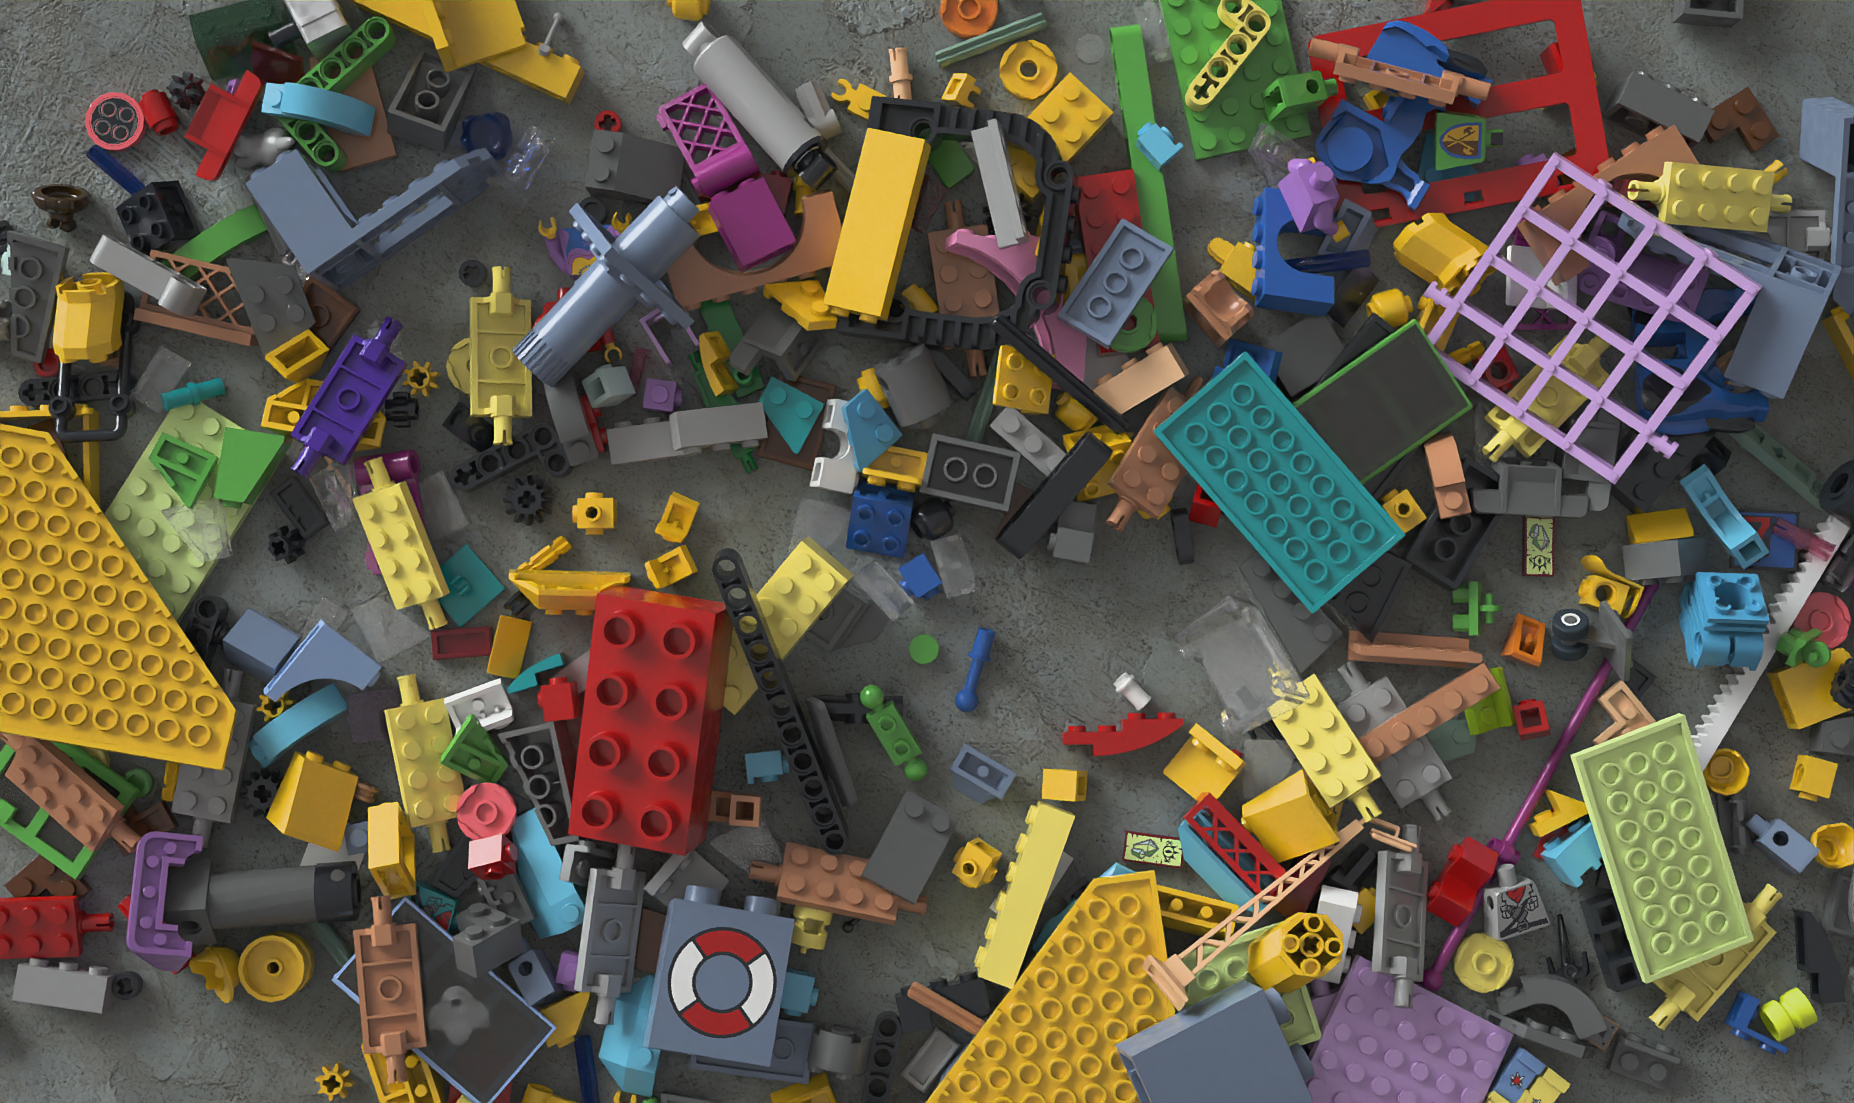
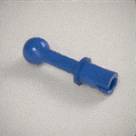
(966, 699)

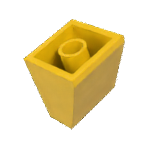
(314, 800)
(1291, 818)

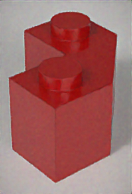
(1463, 875)

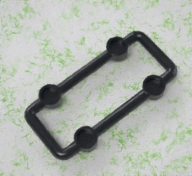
(120, 405)

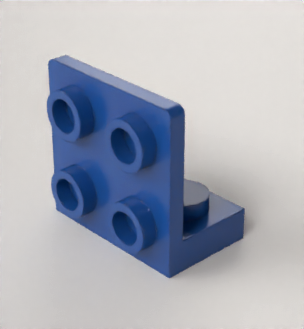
(879, 519)

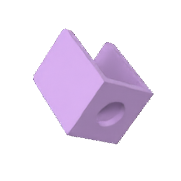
(651, 319)

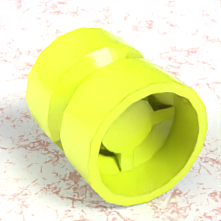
(1783, 1016)

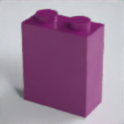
(751, 224)

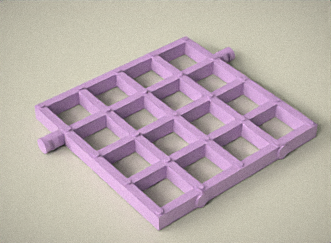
(1586, 319)

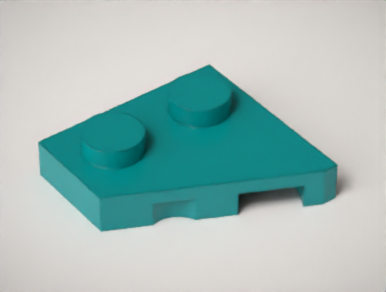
(790, 412)

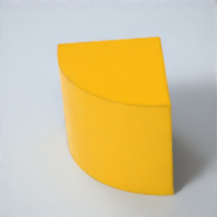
(1064, 784)

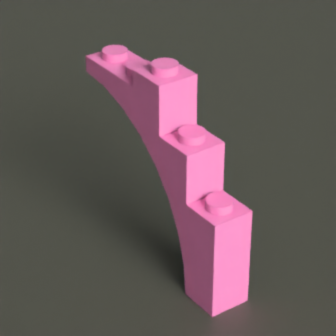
(1012, 267)

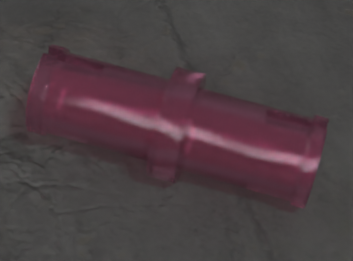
(1803, 539)

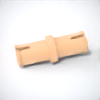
(900, 73)

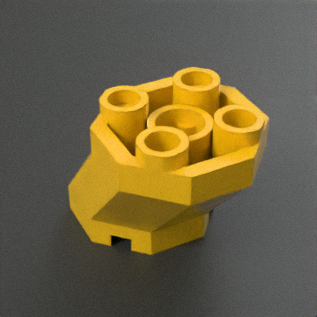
(1440, 252)
(88, 317)
(1295, 952)

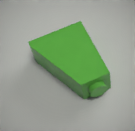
(247, 464)

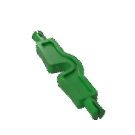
(718, 401)

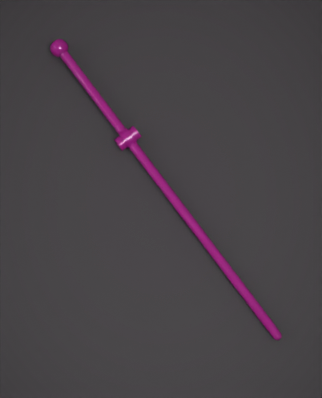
(1505, 847)

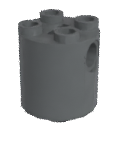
(913, 387)

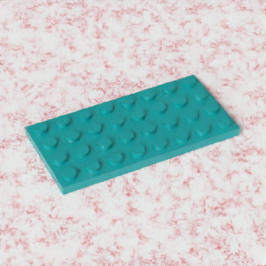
(1279, 482)

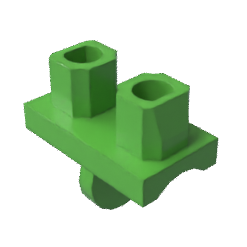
(1473, 621)
(1802, 647)

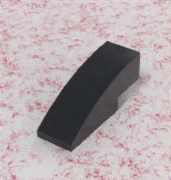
(1818, 959)

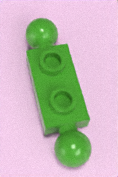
(893, 733)

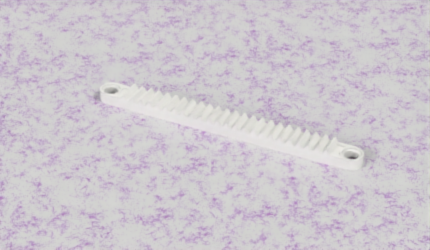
(1781, 618)

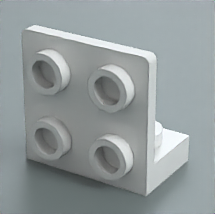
(1528, 261)

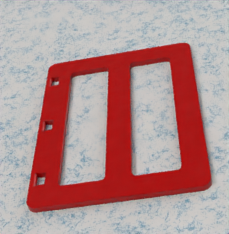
(1571, 86)

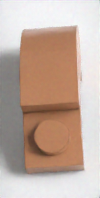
(1446, 475)
(736, 808)

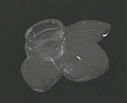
(458, 1019)

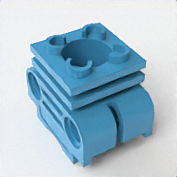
(1723, 620)

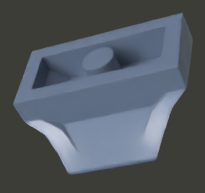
(1360, 226)
(980, 775)

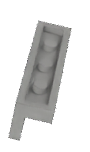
(1000, 185)

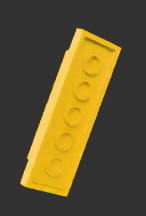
(473, 29)

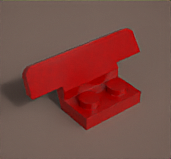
(221, 122)

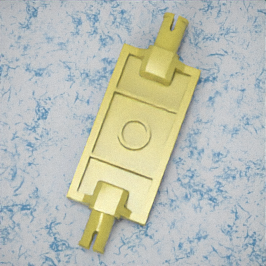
(1713, 196)
(497, 377)
(1553, 403)
(401, 544)
(418, 739)
(1330, 750)
(1700, 985)

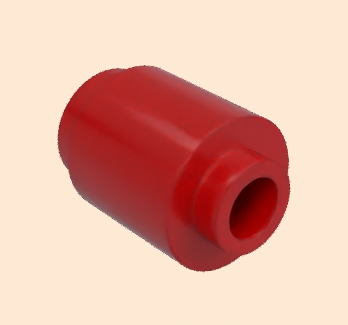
(159, 112)

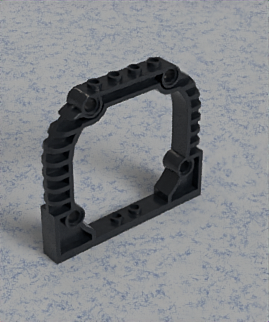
(1022, 133)

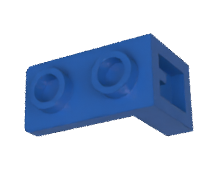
(1740, 1014)

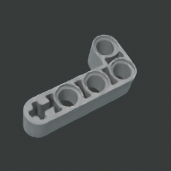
(152, 277)

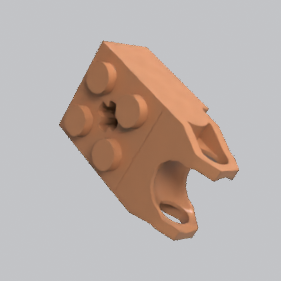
(1217, 308)

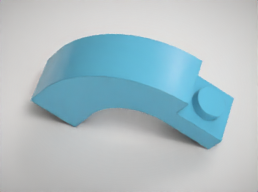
(319, 106)
(1722, 517)
(296, 724)

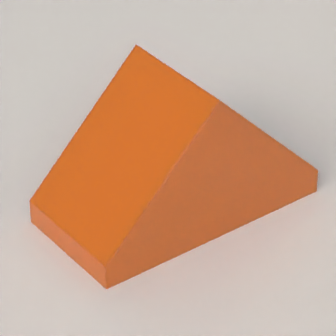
(1525, 641)

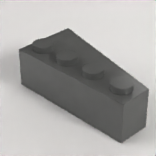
(548, 773)

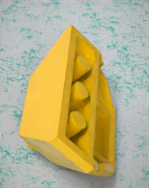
(288, 406)
(566, 589)
(423, 1081)

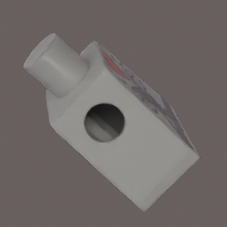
(1512, 905)

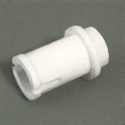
(1131, 690)

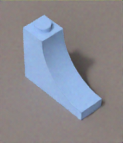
(323, 656)

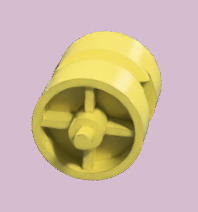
(810, 928)

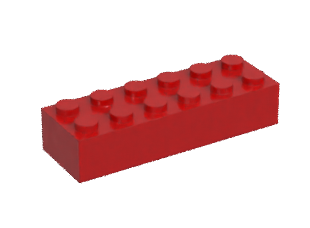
(1102, 205)

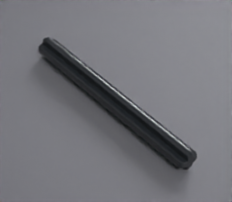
(1058, 373)

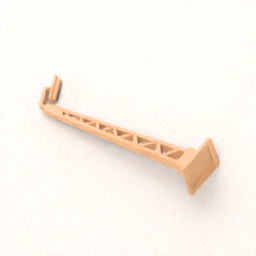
(1174, 975)

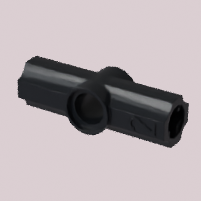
(850, 709)
(1348, 874)

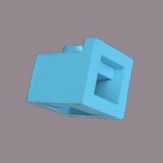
(1157, 145)
(766, 765)

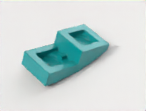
(531, 677)

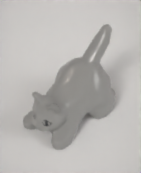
(262, 147)

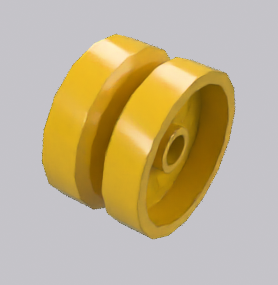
(259, 971)

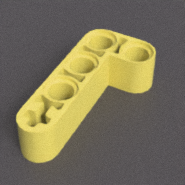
(1224, 57)

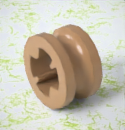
(365, 791)

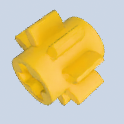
(429, 382)
(267, 708)
(328, 1086)

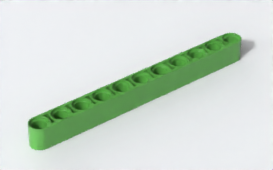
(1137, 111)

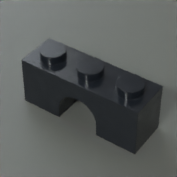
(1610, 942)
(967, 993)

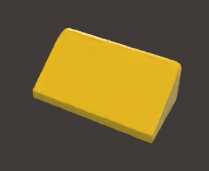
(1659, 526)
(509, 647)
(816, 1091)

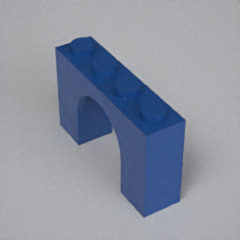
(1277, 283)

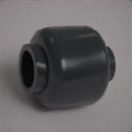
(932, 519)

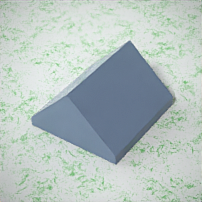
(259, 645)

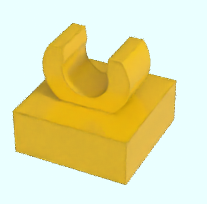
(959, 90)

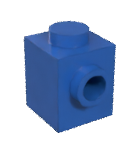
(919, 578)

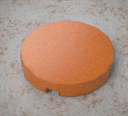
(968, 17)

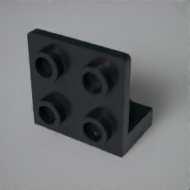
(157, 216)

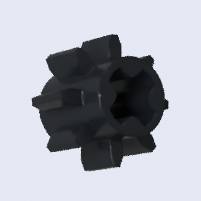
(178, 90)
(402, 409)
(286, 544)

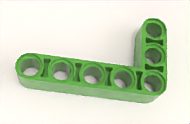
(350, 71)

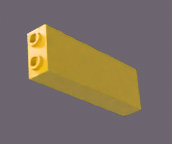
(876, 225)

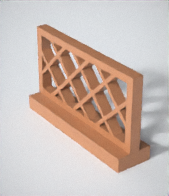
(198, 324)
(1412, 649)

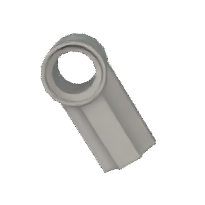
(817, 109)

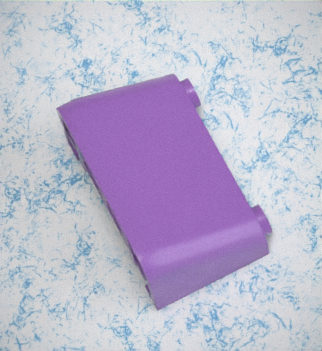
(146, 935)

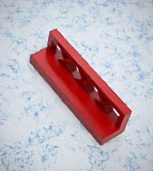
(1240, 837)

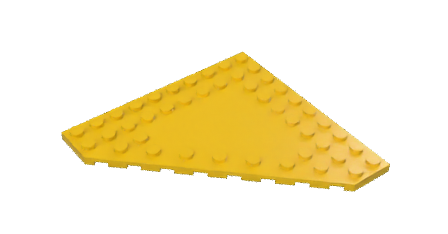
(83, 630)
(1072, 1006)

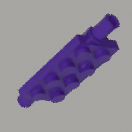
(349, 399)

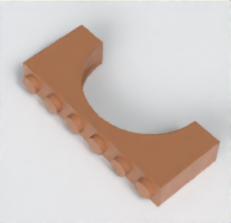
(1638, 162)
(699, 280)

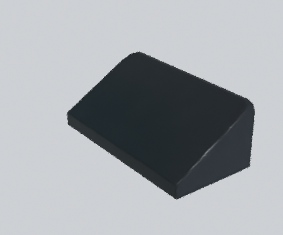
(1351, 294)

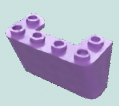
(1655, 270)

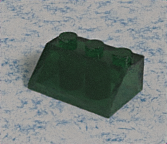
(227, 34)

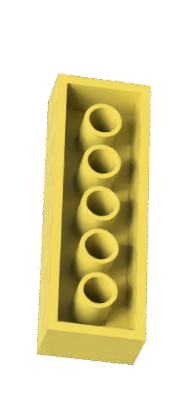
(791, 606)
(1025, 893)

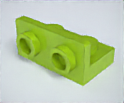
(1493, 710)

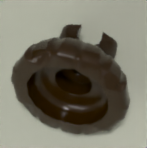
(61, 204)

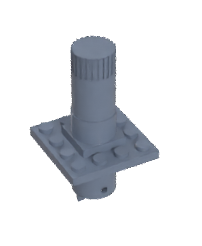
(623, 274)

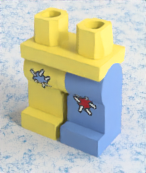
(1525, 1081)

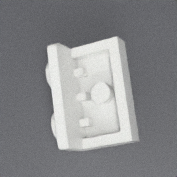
(487, 702)

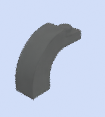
(570, 419)
(1557, 992)

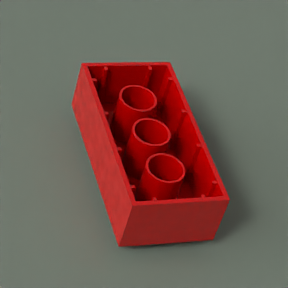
(651, 720)

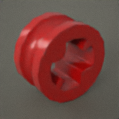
(601, 119)

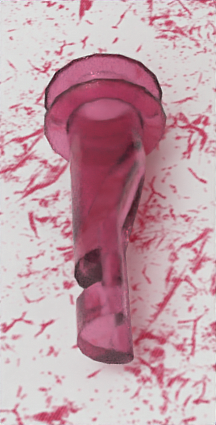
(638, 366)

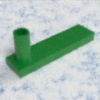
(722, 318)

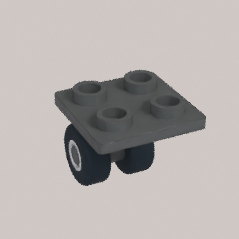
(1574, 633)

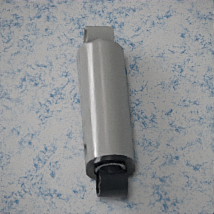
(760, 106)

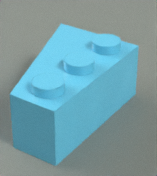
(1573, 852)

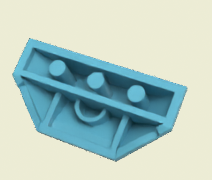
(1214, 868)
(621, 1048)

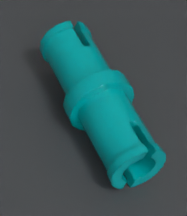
(192, 394)

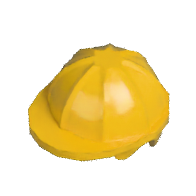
(220, 970)

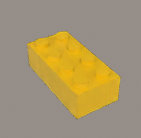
(1071, 118)

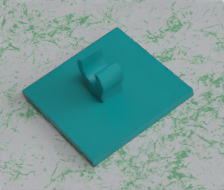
(470, 585)

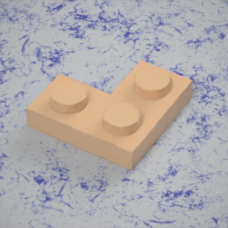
(1624, 710)

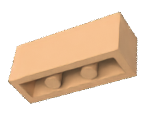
(1142, 378)

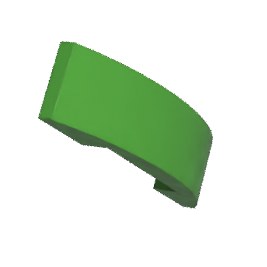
(222, 239)

